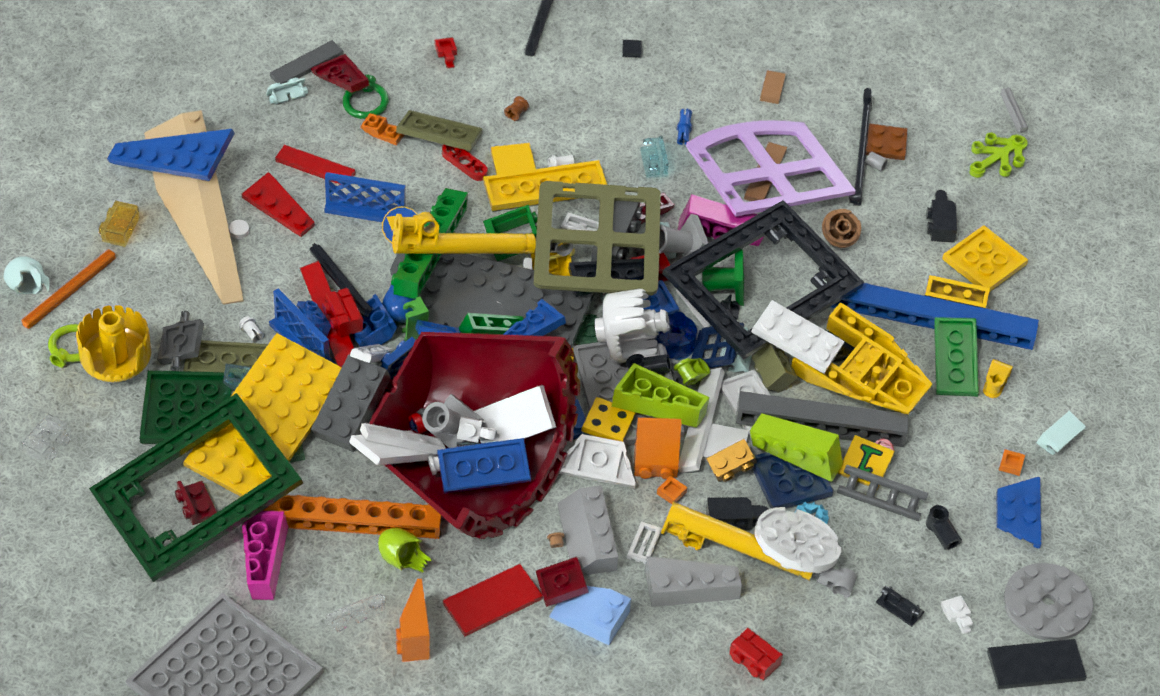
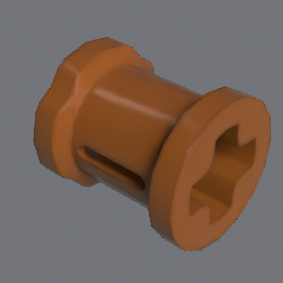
(516, 108)

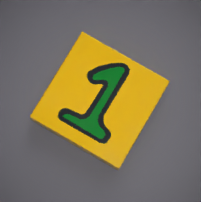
(867, 457)

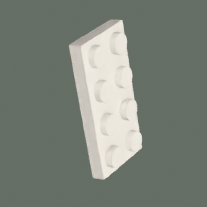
(797, 336)

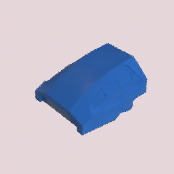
(377, 327)

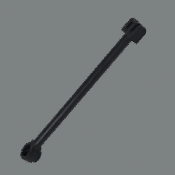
(856, 199)

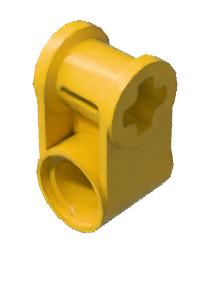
(996, 378)

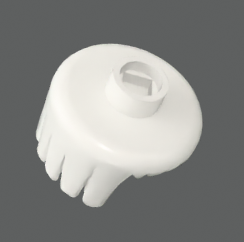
(629, 326)

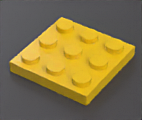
(985, 258)

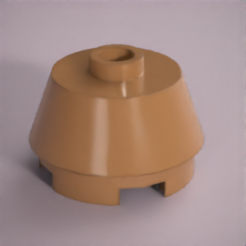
(841, 228)

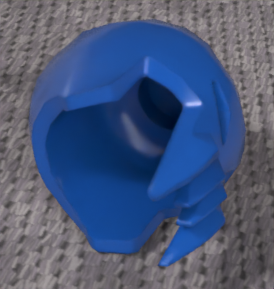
(394, 305)

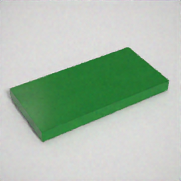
(956, 356)

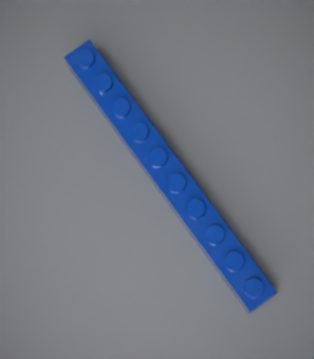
(922, 310)

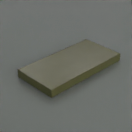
(439, 130)
(215, 355)

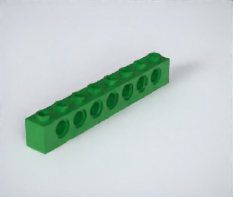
(417, 268)

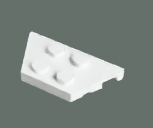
(599, 461)

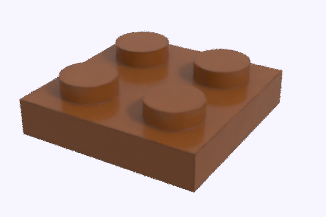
(887, 141)

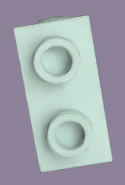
(293, 87)

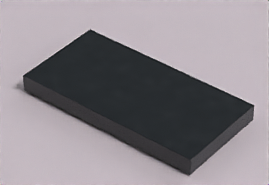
(1036, 664)

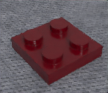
(561, 581)

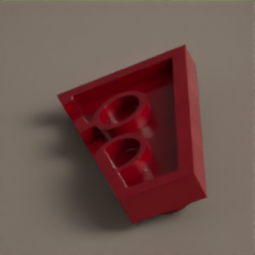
(343, 73)

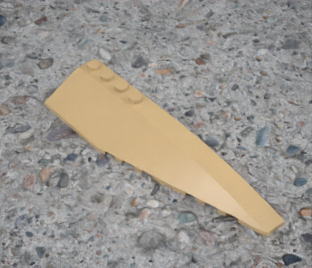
(199, 213)

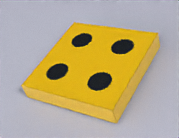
(607, 421)

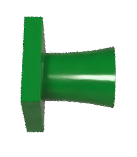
(727, 278)

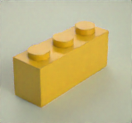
(957, 291)

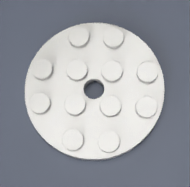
(816, 543)

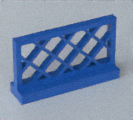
(362, 207)
(297, 327)

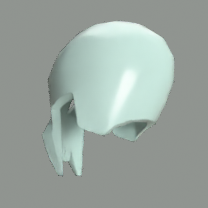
(25, 275)

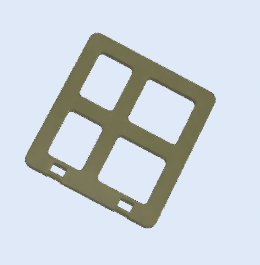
(603, 238)

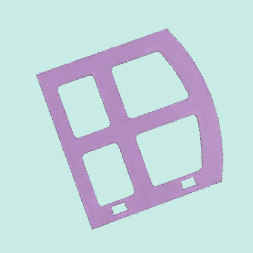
(768, 168)

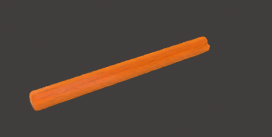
(68, 289)

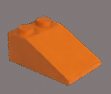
(657, 447)
(413, 634)

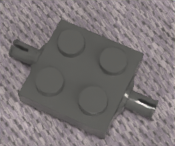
(180, 341)

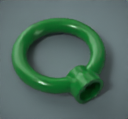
(373, 86)

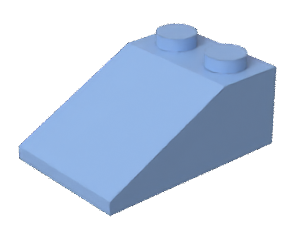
(594, 613)

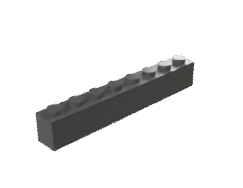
(833, 418)

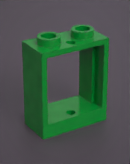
(510, 221)

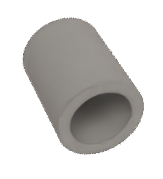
(876, 161)

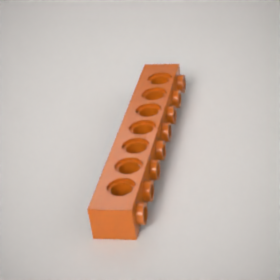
(357, 515)

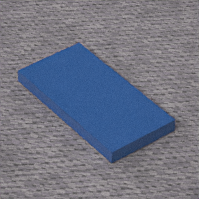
(483, 465)

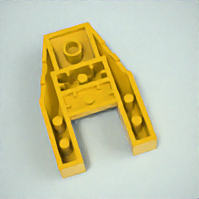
(873, 371)

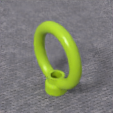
(60, 356)

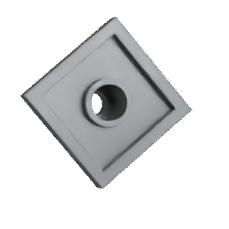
(685, 240)
(445, 418)

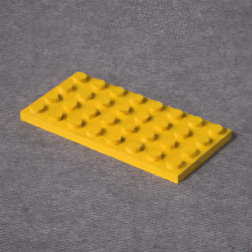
(285, 397)

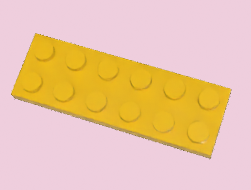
(523, 187)

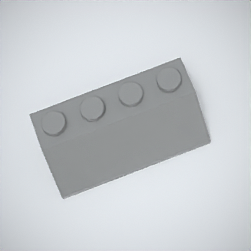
(588, 530)

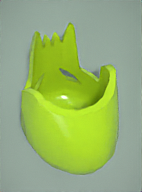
(401, 548)

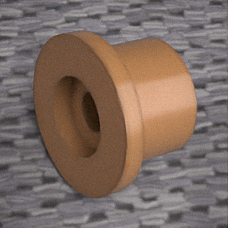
(556, 539)

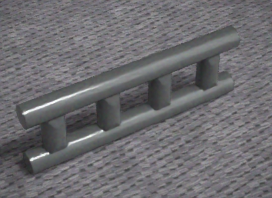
(889, 505)

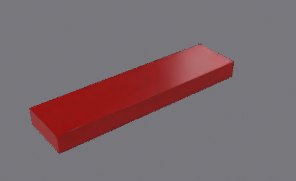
(311, 163)

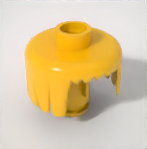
(113, 343)

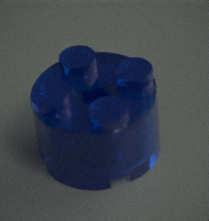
(680, 338)

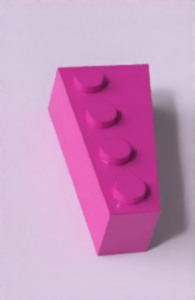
(714, 217)
(264, 549)

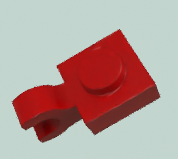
(447, 49)

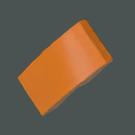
(379, 128)

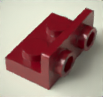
(196, 502)

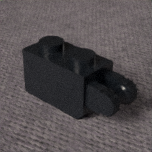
(942, 218)
(735, 511)

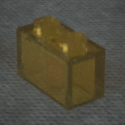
(119, 223)

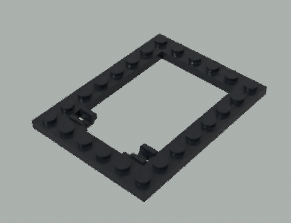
(780, 217)

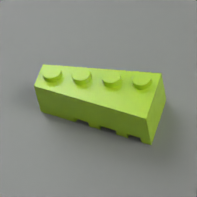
(659, 397)
(799, 444)

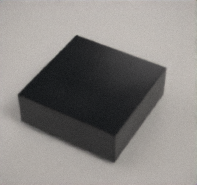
(632, 48)

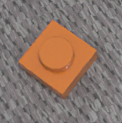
(1012, 462)
(672, 490)

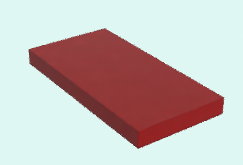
(492, 600)

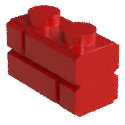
(343, 312)
(755, 654)

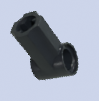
(657, 364)
(943, 527)

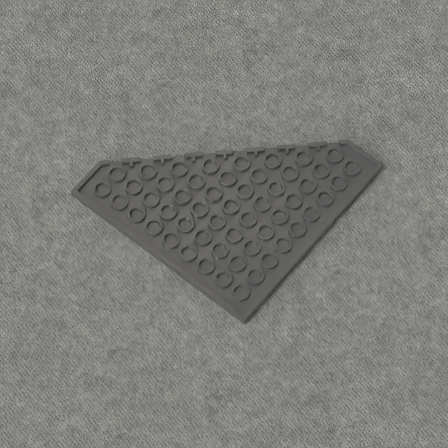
(477, 284)

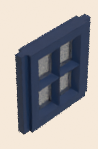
(713, 348)

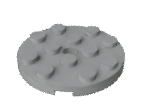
(1044, 580)

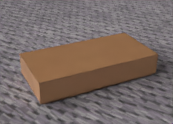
(772, 87)

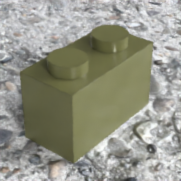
(774, 368)

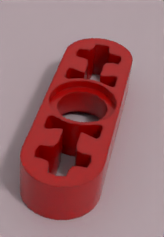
(468, 169)

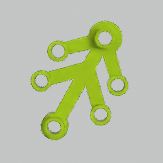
(1015, 143)

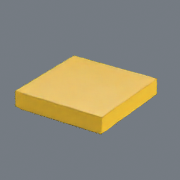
(512, 158)

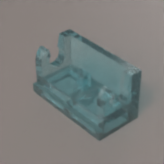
(654, 158)

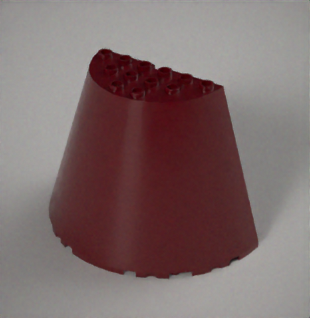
(480, 373)

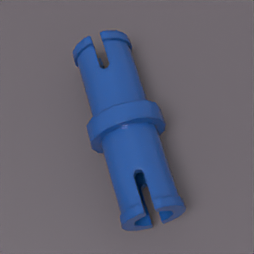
(684, 126)

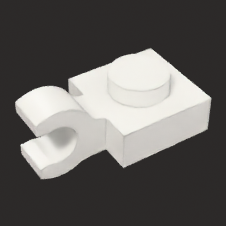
(471, 429)
(958, 611)

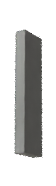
(304, 63)

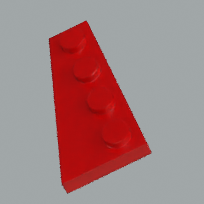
(278, 204)

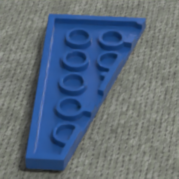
(181, 155)

